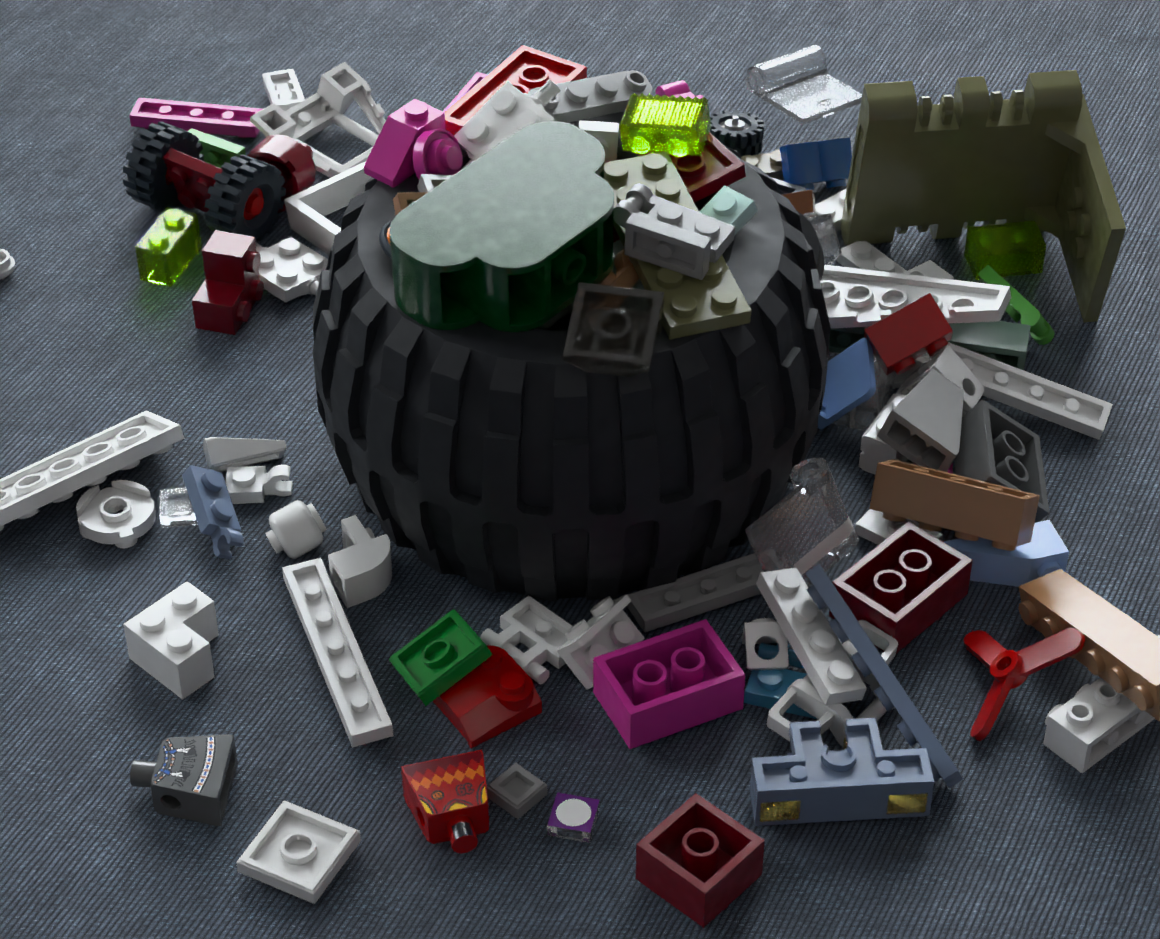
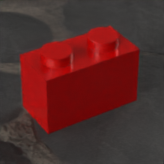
(909, 335)

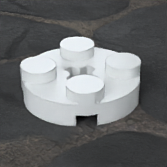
(100, 524)

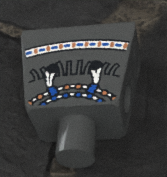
(190, 777)

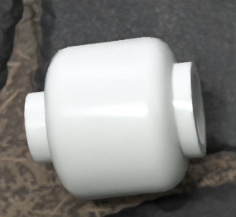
(295, 529)

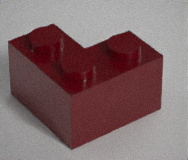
(229, 283)

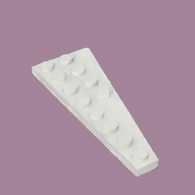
(867, 296)

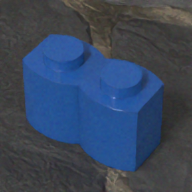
(817, 163)

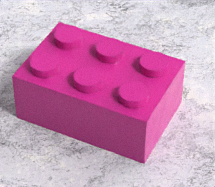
(668, 683)

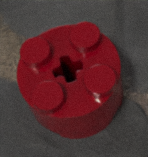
(291, 158)

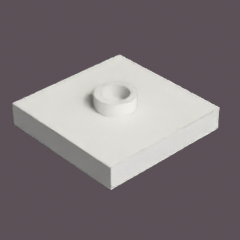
(298, 851)

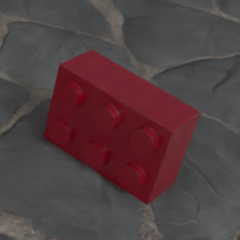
(905, 583)

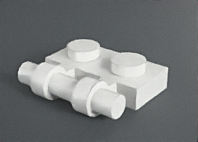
(535, 628)

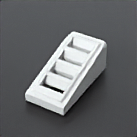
(240, 452)

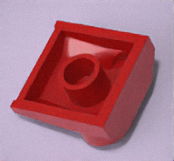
(490, 699)

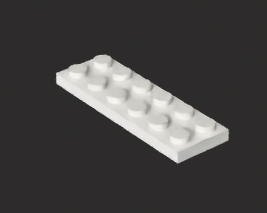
(85, 464)

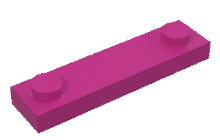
(198, 116)

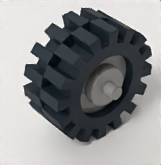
(738, 131)

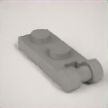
(643, 202)

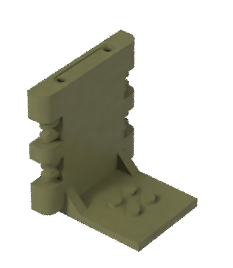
(987, 164)

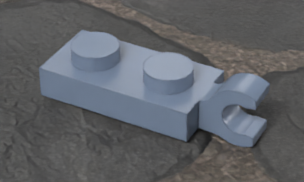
(213, 509)

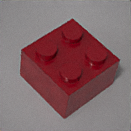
(699, 859)

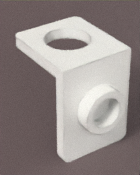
(768, 632)

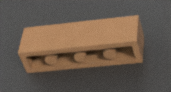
(954, 503)

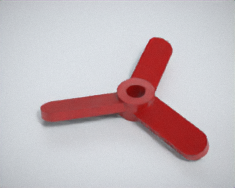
(1013, 667)

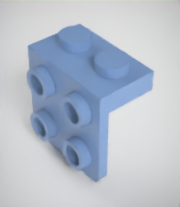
(848, 382)

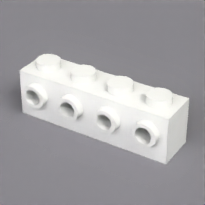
(1092, 724)

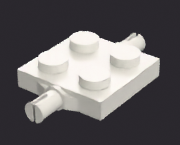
(504, 116)
(290, 269)

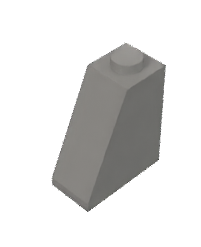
(927, 423)

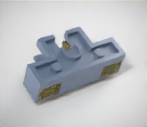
(840, 784)

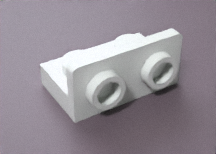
(602, 634)

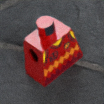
(449, 798)

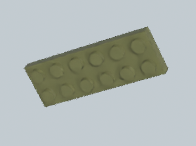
(690, 303)

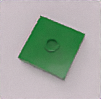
(440, 657)

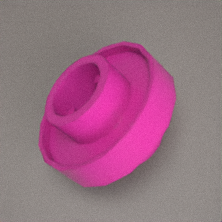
(437, 153)

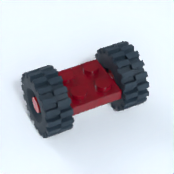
(172, 172)

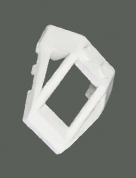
(326, 107)

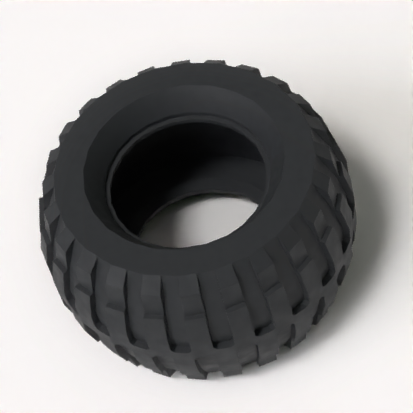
(558, 474)

